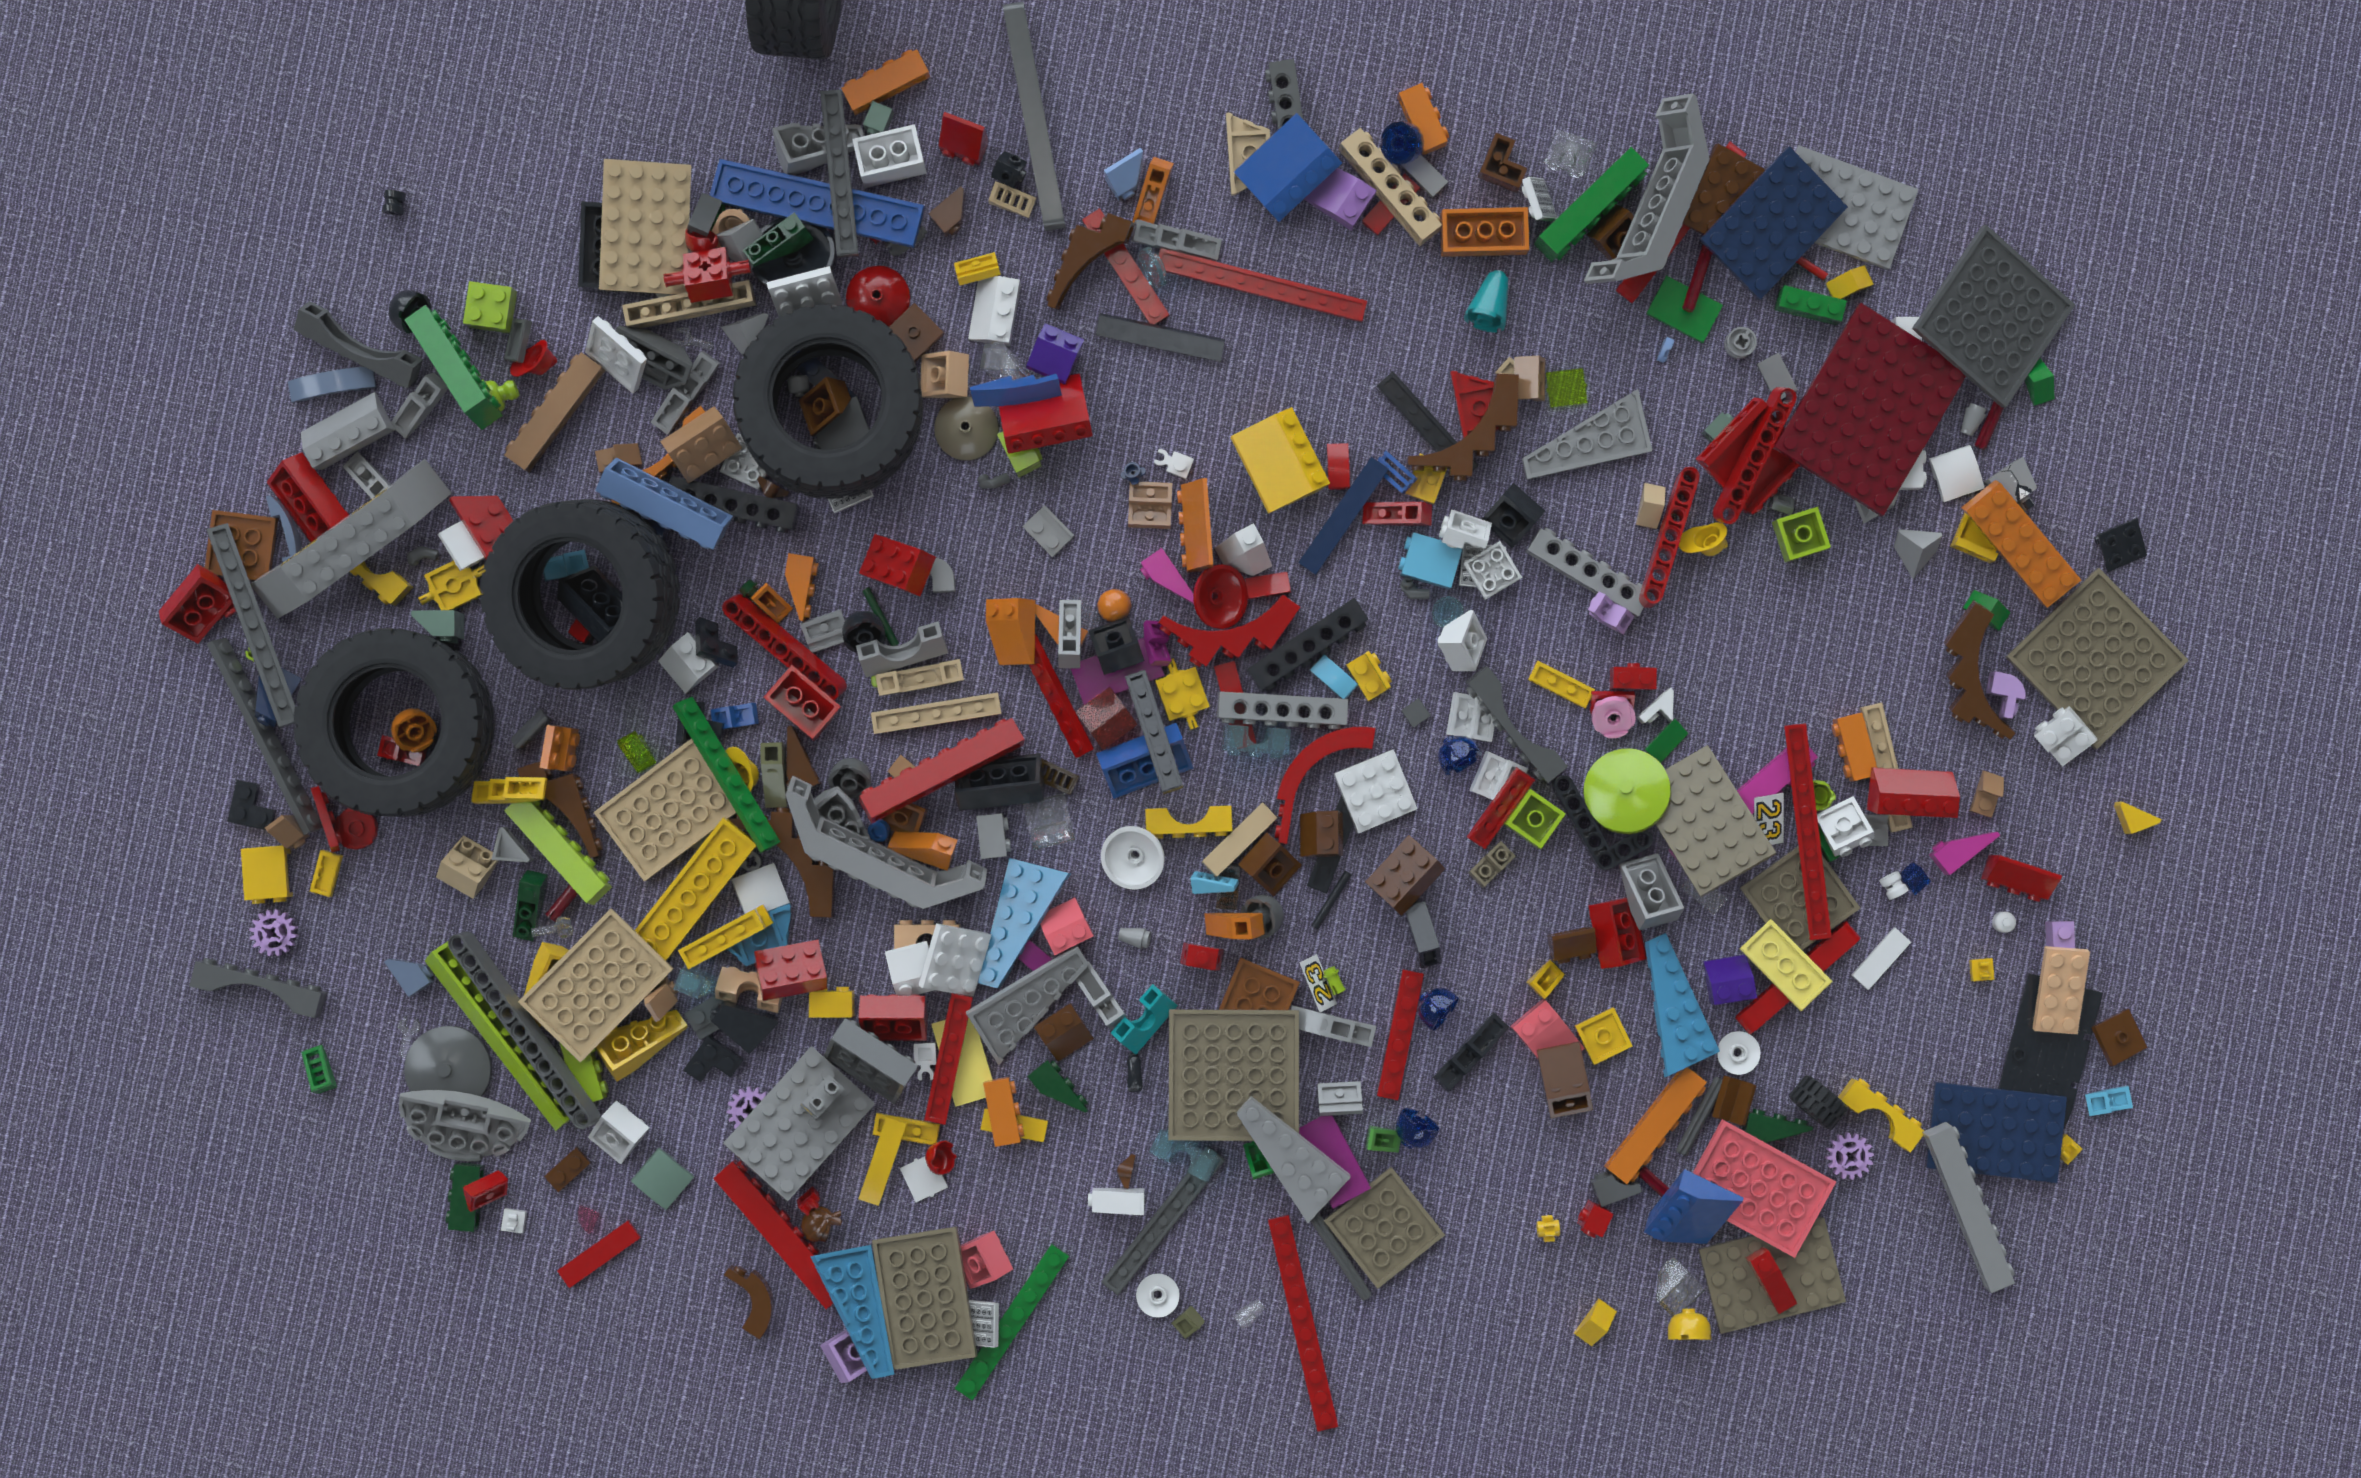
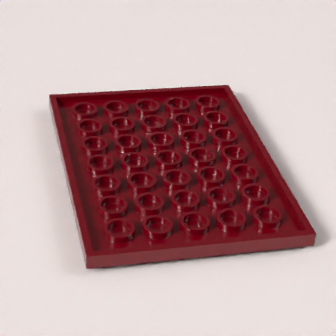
(1870, 409)

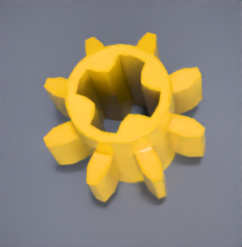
(1548, 1228)

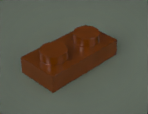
(567, 1169)

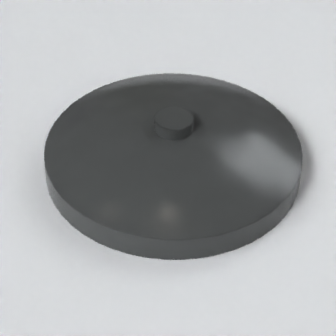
(449, 1061)

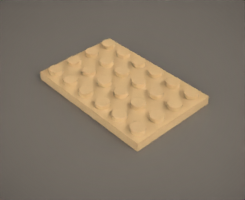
(643, 225)
(666, 811)
(595, 985)

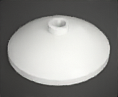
(1123, 866)

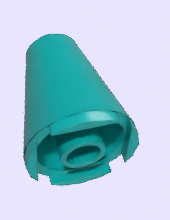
(1489, 304)

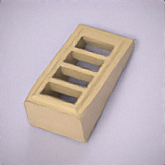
(1009, 207)

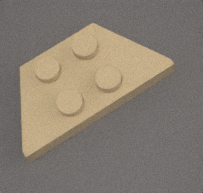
(1243, 141)

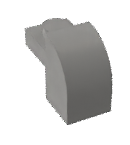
(942, 577)

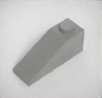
(366, 475)
(1069, 634)

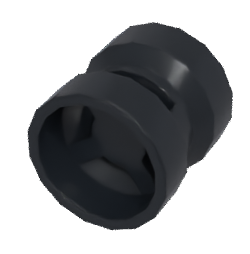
(394, 202)

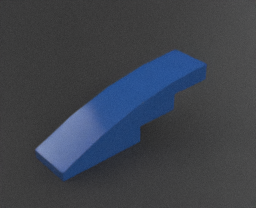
(1015, 392)

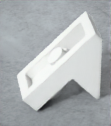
(1663, 704)

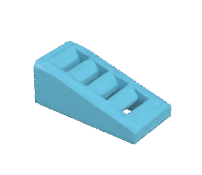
(1208, 883)

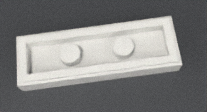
(1881, 958)

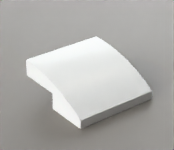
(1956, 473)
(461, 546)
(1468, 719)
(1493, 774)
(760, 888)

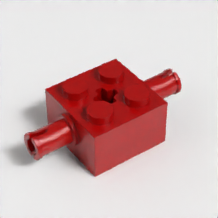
(707, 274)

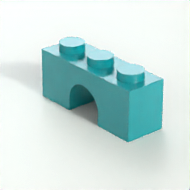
(1137, 1032)

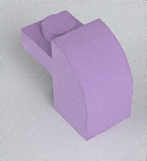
(1610, 613)
(2009, 689)

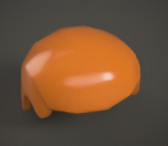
(1114, 605)

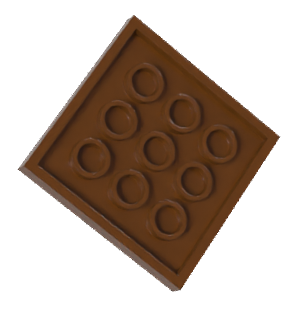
(1721, 185)

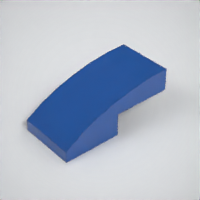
(736, 715)

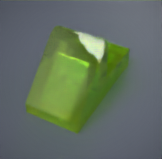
(636, 751)

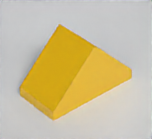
(1849, 283)
(2134, 819)
(1545, 979)
(1596, 1322)

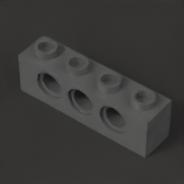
(1285, 71)

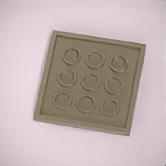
(1779, 896)
(1384, 1227)

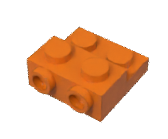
(559, 748)

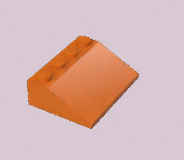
(1196, 525)

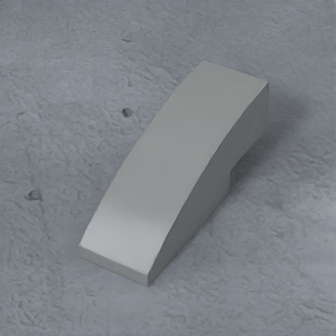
(419, 404)
(1100, 997)

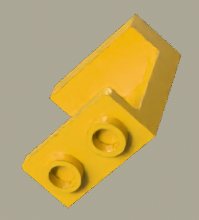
(1972, 541)
(265, 874)

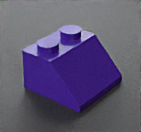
(1055, 353)
(1729, 980)

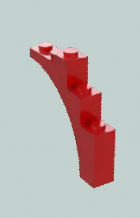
(1206, 643)

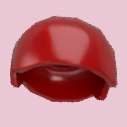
(698, 242)
(940, 1157)

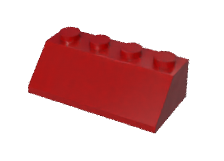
(306, 496)
(1913, 792)

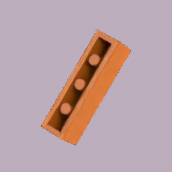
(886, 81)

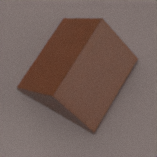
(907, 818)

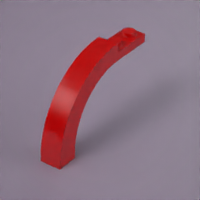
(1337, 740)

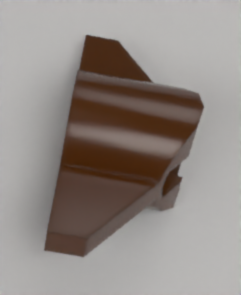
(770, 489)
(1125, 1170)

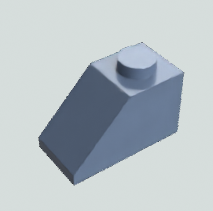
(410, 975)

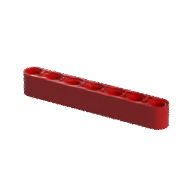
(1763, 450)
(1674, 528)
(774, 643)
(1772, 999)

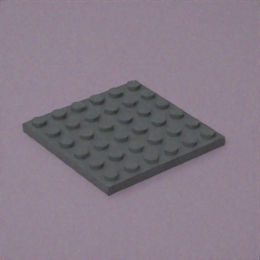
(1993, 316)

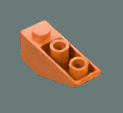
(799, 577)
(1234, 925)

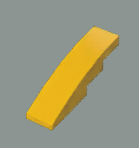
(509, 790)
(882, 1160)

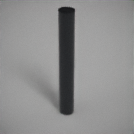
(1331, 899)

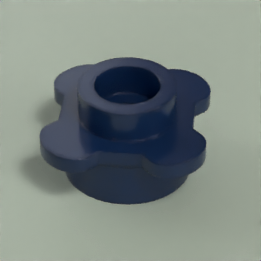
(1130, 468)

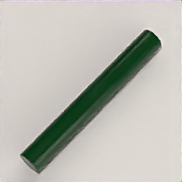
(877, 610)

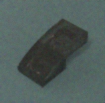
(1229, 900)

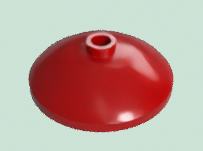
(893, 289)
(1228, 598)

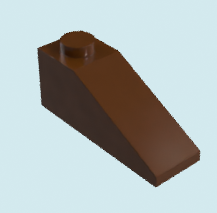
(798, 761)

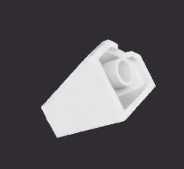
(1245, 551)

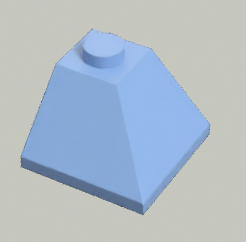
(1125, 175)

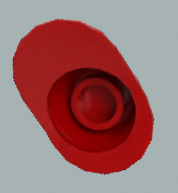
(537, 360)

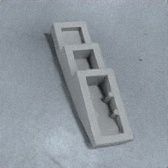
(1176, 240)
(683, 396)

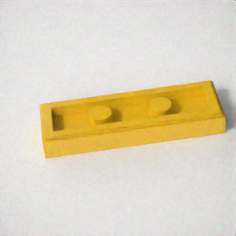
(1561, 684)
(1034, 1128)
(915, 1130)

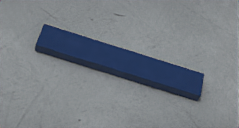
(1343, 515)

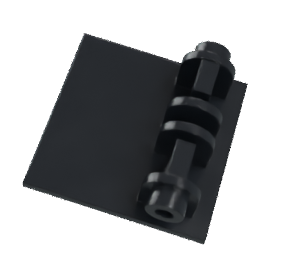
(2121, 544)

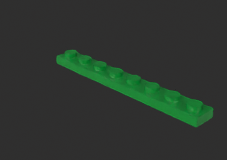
(726, 774)
(1013, 1321)

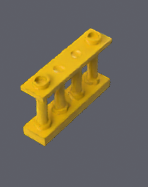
(725, 936)

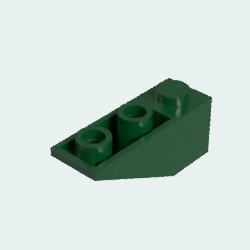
(779, 241)
(529, 904)
(1052, 1084)
(1773, 1128)

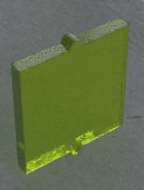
(1566, 387)

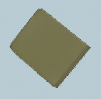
(1188, 1322)

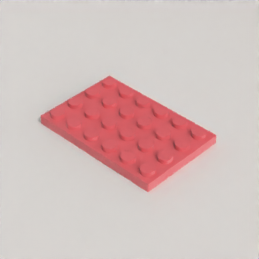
(1777, 1190)

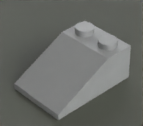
(1650, 892)

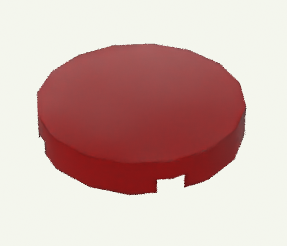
(356, 829)

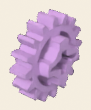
(279, 925)
(749, 1100)
(1855, 1150)

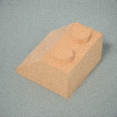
(944, 375)

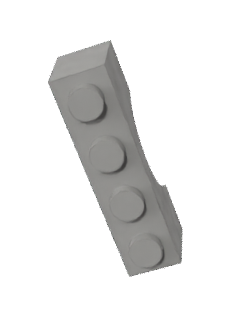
(880, 658)

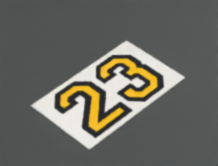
(1770, 816)
(1318, 985)

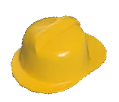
(1705, 539)
(745, 767)

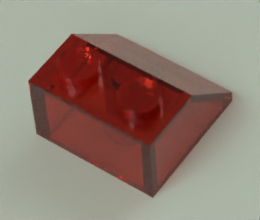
(1106, 718)

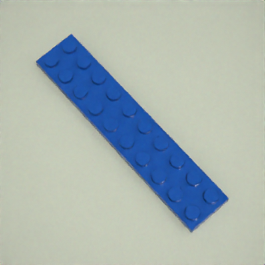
(784, 194)

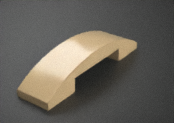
(919, 677)

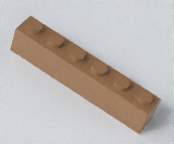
(554, 412)

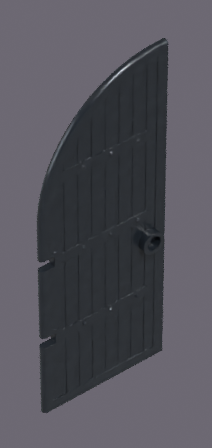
(2047, 1059)

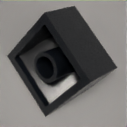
(1513, 515)
(1116, 645)

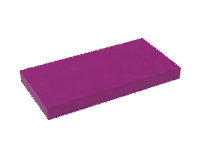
(1092, 681)
(1329, 1139)

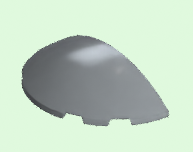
(461, 1123)

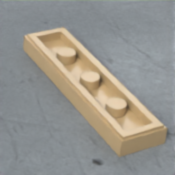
(1239, 839)

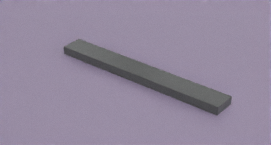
(839, 173)
(1155, 1231)

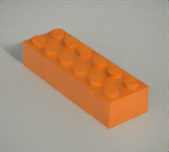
(2021, 543)

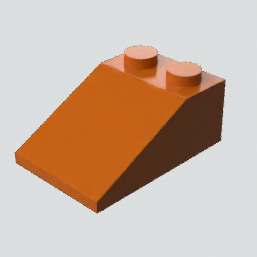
(1012, 629)

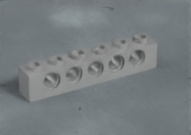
(1576, 573)
(1337, 707)

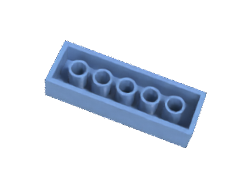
(663, 503)

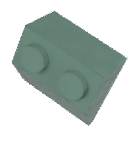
(442, 624)

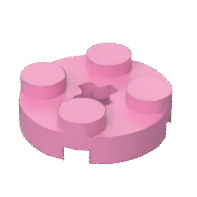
(1613, 705)

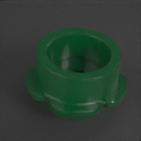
(748, 588)

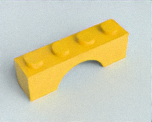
(390, 586)
(1216, 820)
(1902, 1131)

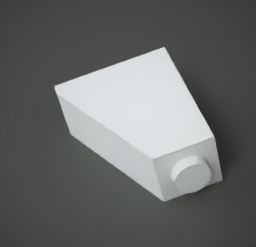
(1117, 1200)

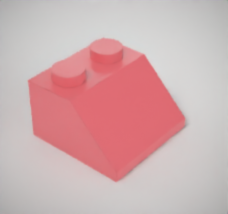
(1065, 926)
(984, 1260)

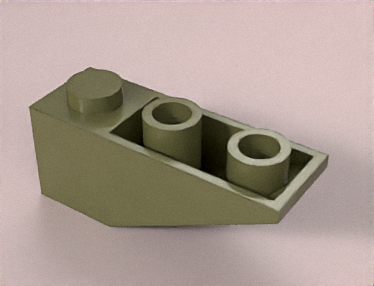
(774, 774)

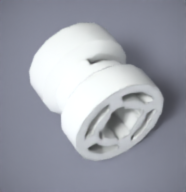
(1893, 885)

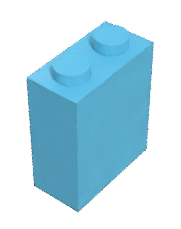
(1429, 561)

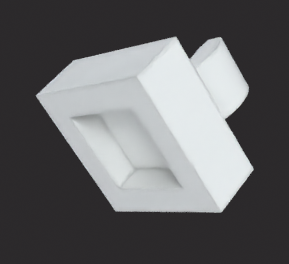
(514, 1220)

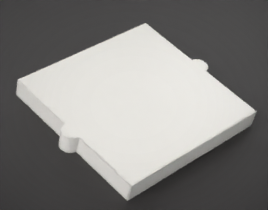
(921, 1180)

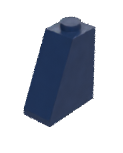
(263, 709)

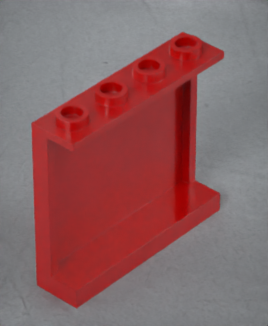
(1047, 420)
(1726, 448)

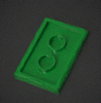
(1668, 310)

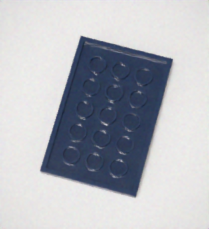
(1773, 223)
(2003, 1129)

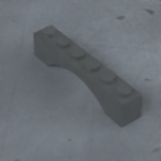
(321, 327)
(1488, 690)
(299, 998)

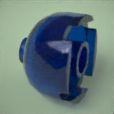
(1402, 142)
(1457, 753)
(1436, 1006)
(1415, 1130)

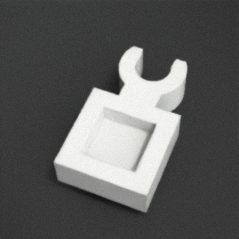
(1177, 464)
(925, 1056)

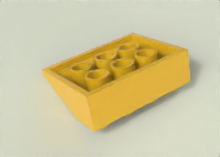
(1280, 460)

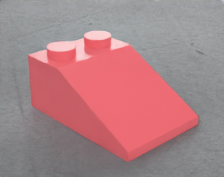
(1543, 1028)

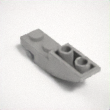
(1335, 1027)

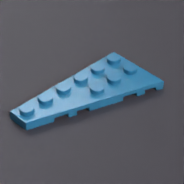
(1020, 910)
(1677, 1013)
(856, 1295)

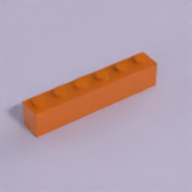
(1655, 1124)

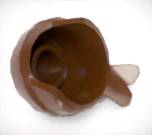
(818, 1223)

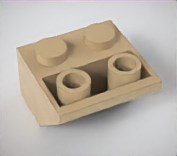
(467, 867)

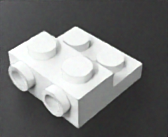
(1464, 528)
(2064, 735)
(1845, 827)

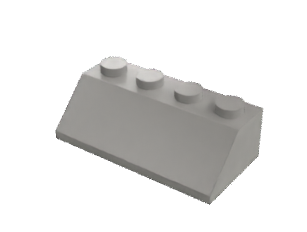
(346, 432)

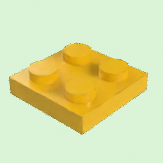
(1603, 1035)

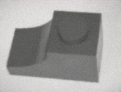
(1610, 1190)

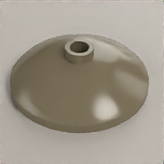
(969, 443)

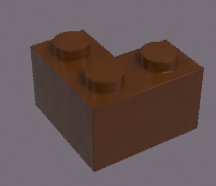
(1498, 168)

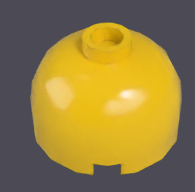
(1689, 1326)

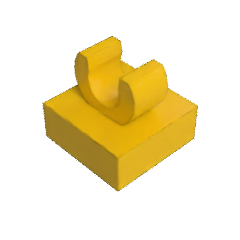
(1981, 969)
(2069, 1149)

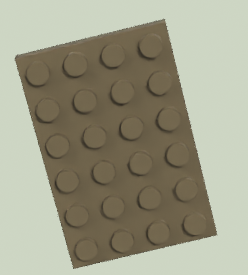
(1710, 824)
(924, 1297)
(1740, 1298)

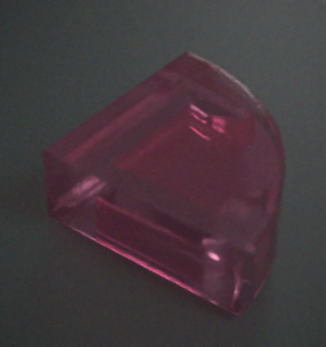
(587, 1218)

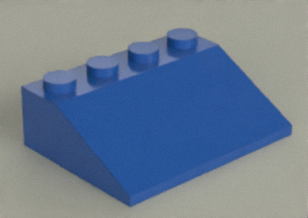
(1287, 167)
(1691, 1210)

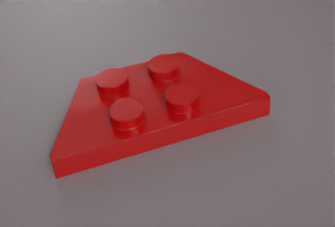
(1471, 399)
(483, 518)

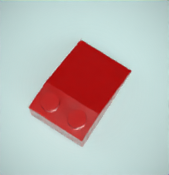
(962, 139)

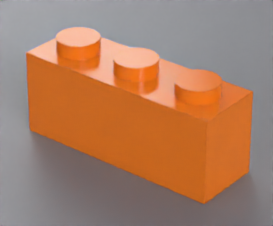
(1419, 111)
(1854, 746)
(1003, 1111)

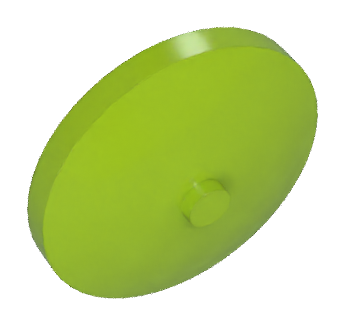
(1627, 791)

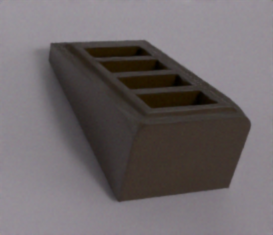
(1072, 783)

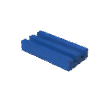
(1407, 484)

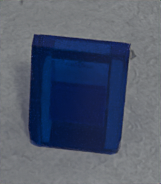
(1914, 878)

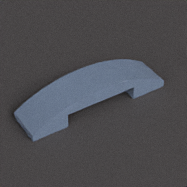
(331, 382)
(290, 529)

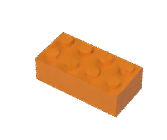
(1484, 231)

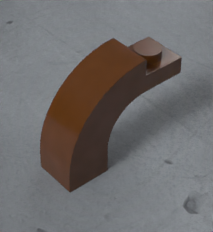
(761, 1299)

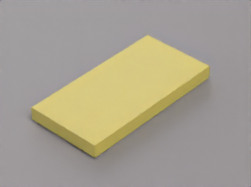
(1785, 965)
(972, 1067)

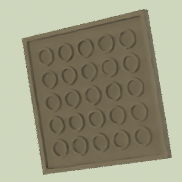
(2097, 656)
(1222, 1062)

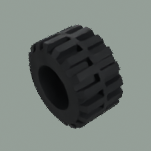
(1818, 1102)

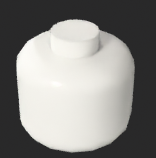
(2004, 922)

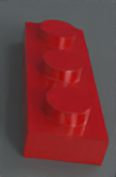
(327, 819)

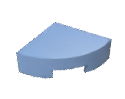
(1666, 346)

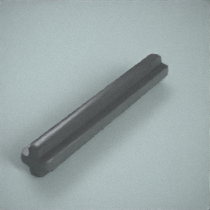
(1700, 1117)

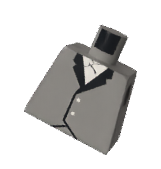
(2017, 481)

